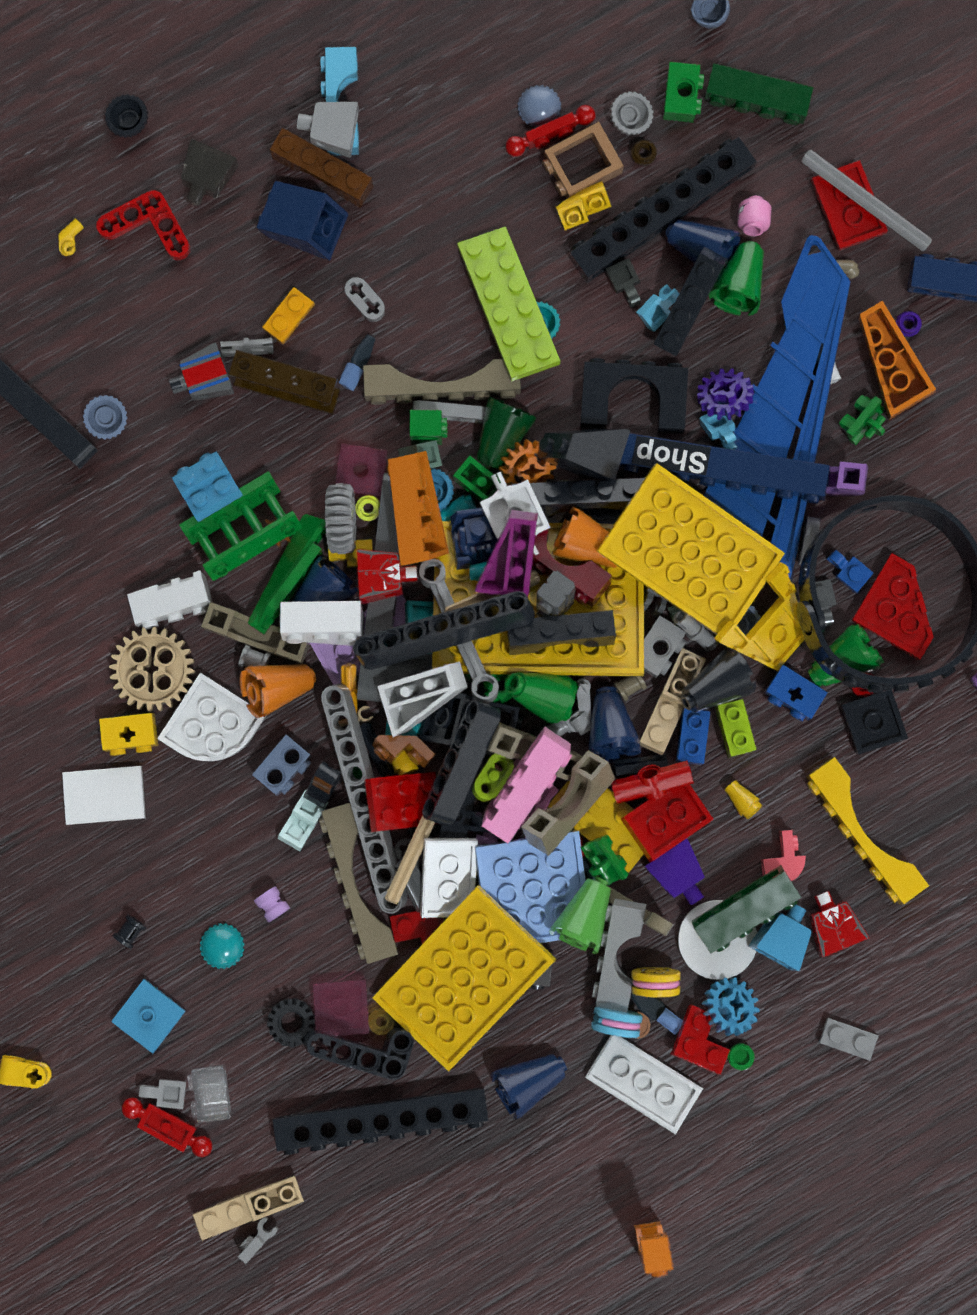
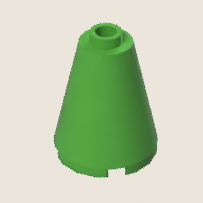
(584, 916)

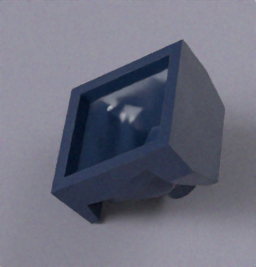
(471, 537)

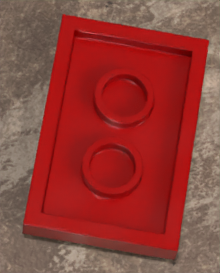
(846, 218)
(397, 800)
(666, 821)

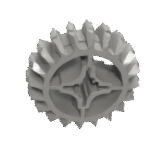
(340, 518)

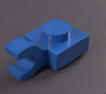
(852, 572)

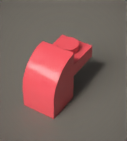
(791, 864)

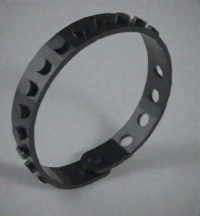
(813, 619)

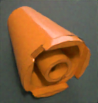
(581, 539)
(274, 686)

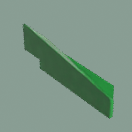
(289, 572)

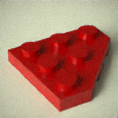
(896, 608)

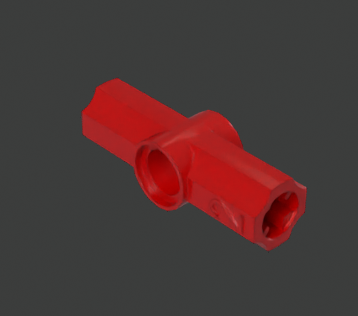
(652, 782)

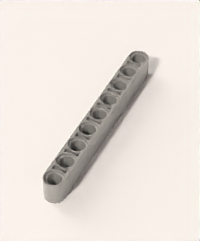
(356, 786)

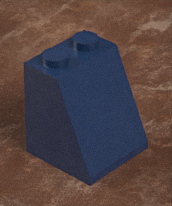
(302, 219)

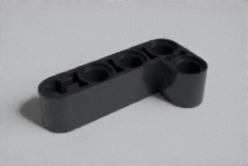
(356, 1050)

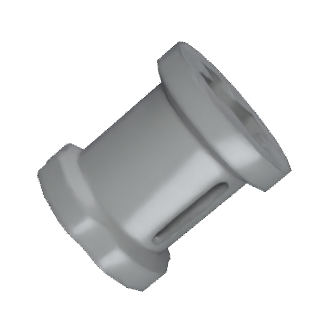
(253, 658)

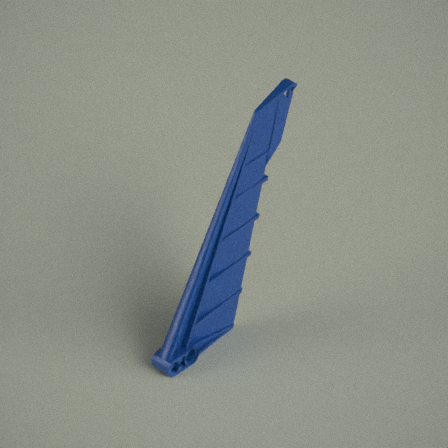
(813, 317)

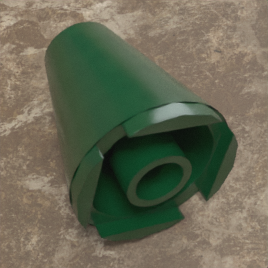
(501, 430)

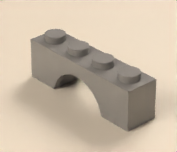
(615, 987)

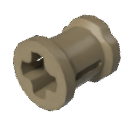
(629, 685)

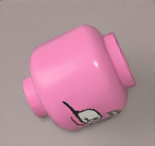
(754, 216)

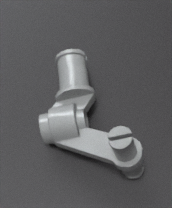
(580, 719)

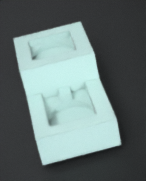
(300, 823)

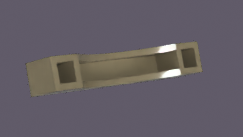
(387, 383)
(375, 936)

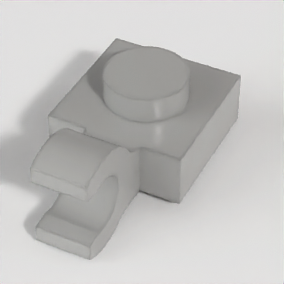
(168, 1094)
(252, 1245)

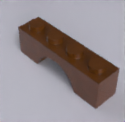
(336, 174)

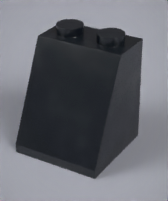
(585, 452)

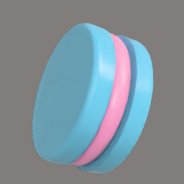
(617, 1022)

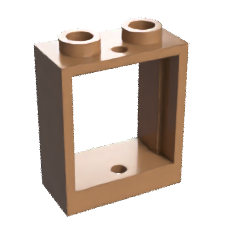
(604, 147)

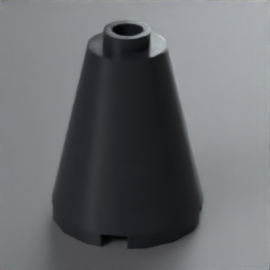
(719, 682)

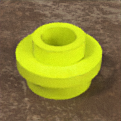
(364, 515)

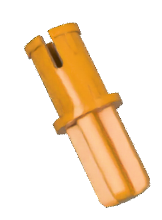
(349, 679)

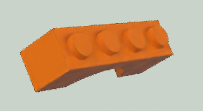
(653, 1248)

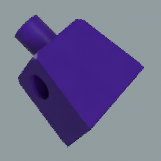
(678, 872)

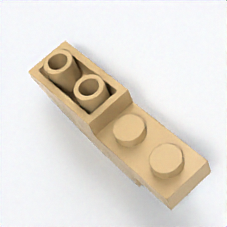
(669, 705)
(247, 1207)

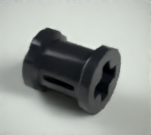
(129, 931)

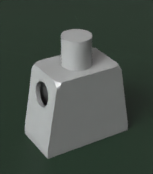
(332, 126)

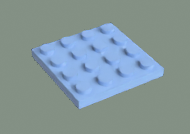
(530, 883)

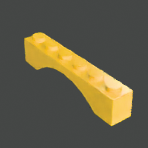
(833, 786)

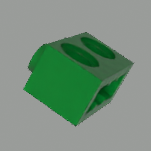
(427, 426)

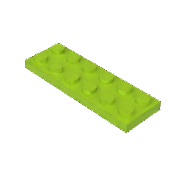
(508, 304)

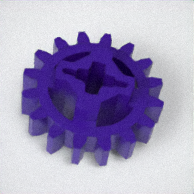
(723, 394)

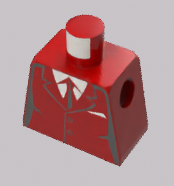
(381, 575)
(835, 926)

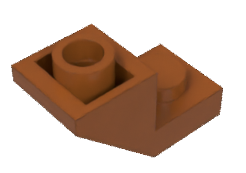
(392, 747)

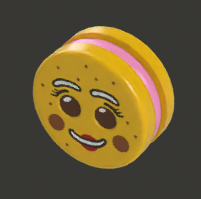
(655, 982)

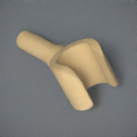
(344, 722)

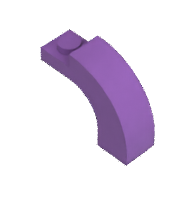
(847, 479)

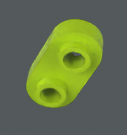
(492, 778)

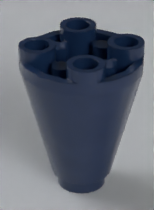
(611, 727)

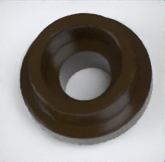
(643, 145)

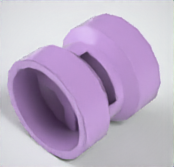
(271, 904)

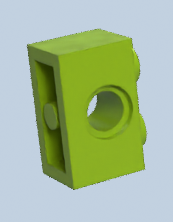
(735, 728)

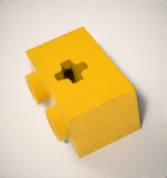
(113, 729)

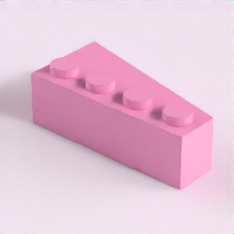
(526, 784)

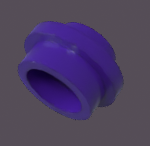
(913, 318)

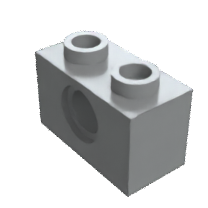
(671, 636)

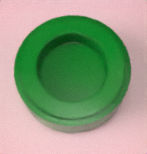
(741, 1056)

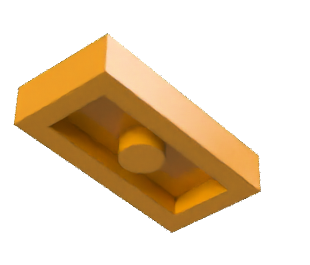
(288, 315)

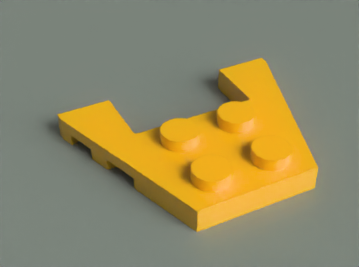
(778, 630)

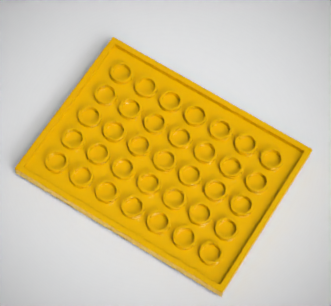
(623, 596)

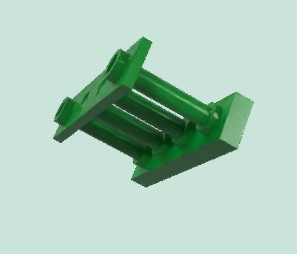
(254, 494)

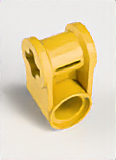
(19, 1072)

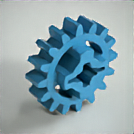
(729, 1008)

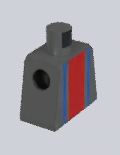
(203, 375)

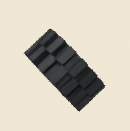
(275, 1022)

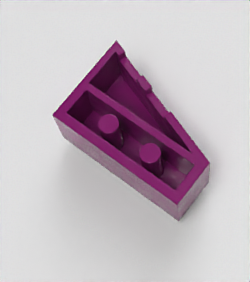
(511, 557)

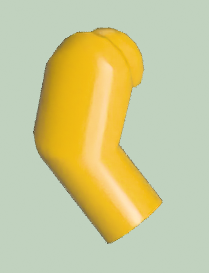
(66, 237)

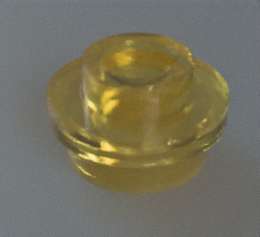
(378, 1029)

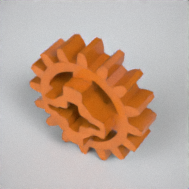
(524, 459)

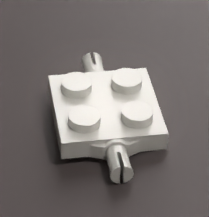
(508, 498)

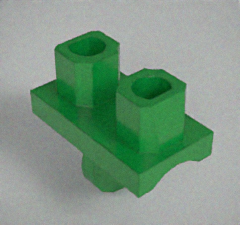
(867, 423)
(604, 860)

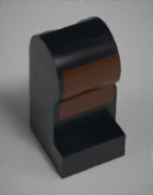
(322, 785)

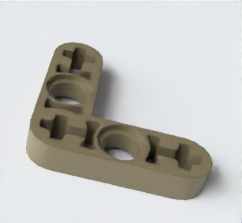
(650, 919)

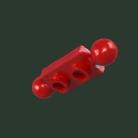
(559, 127)
(166, 1127)

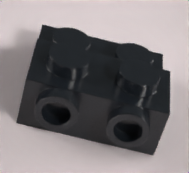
(443, 723)

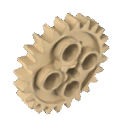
(128, 668)

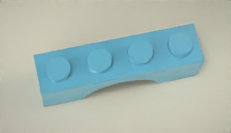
(340, 70)

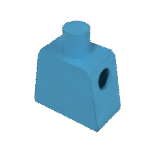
(783, 939)

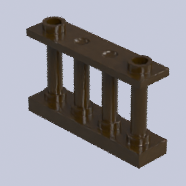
(284, 382)

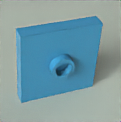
(148, 1016)

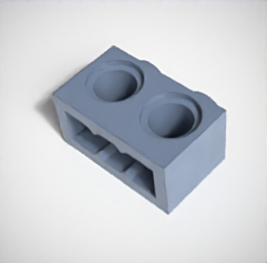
(277, 761)

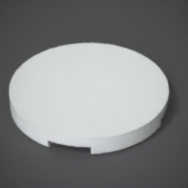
(718, 964)

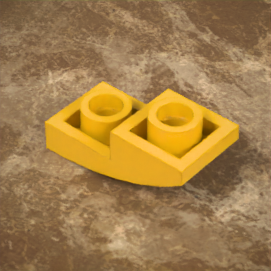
(583, 203)

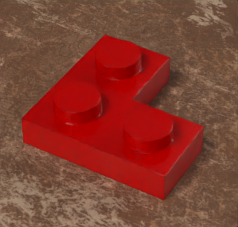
(413, 926)
(693, 1043)

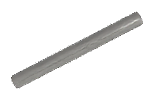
(866, 200)

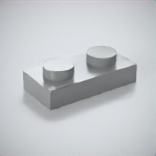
(848, 1039)

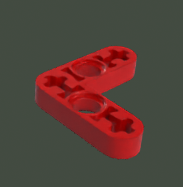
(154, 215)

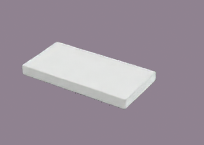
(644, 1083)

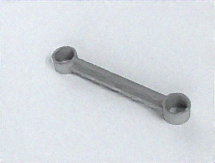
(466, 649)

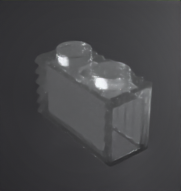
(210, 1093)

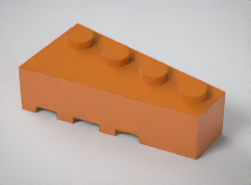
(894, 362)
(416, 509)

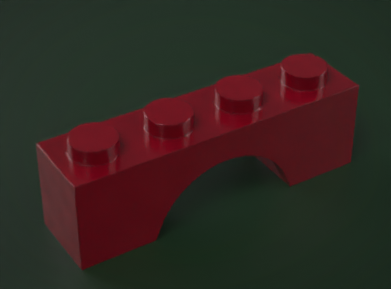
(588, 578)

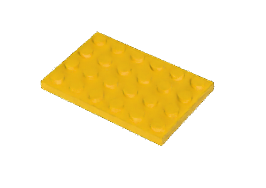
(690, 551)
(464, 978)

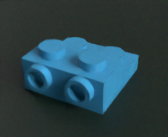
(206, 486)

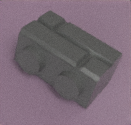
(555, 596)

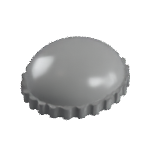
(631, 113)

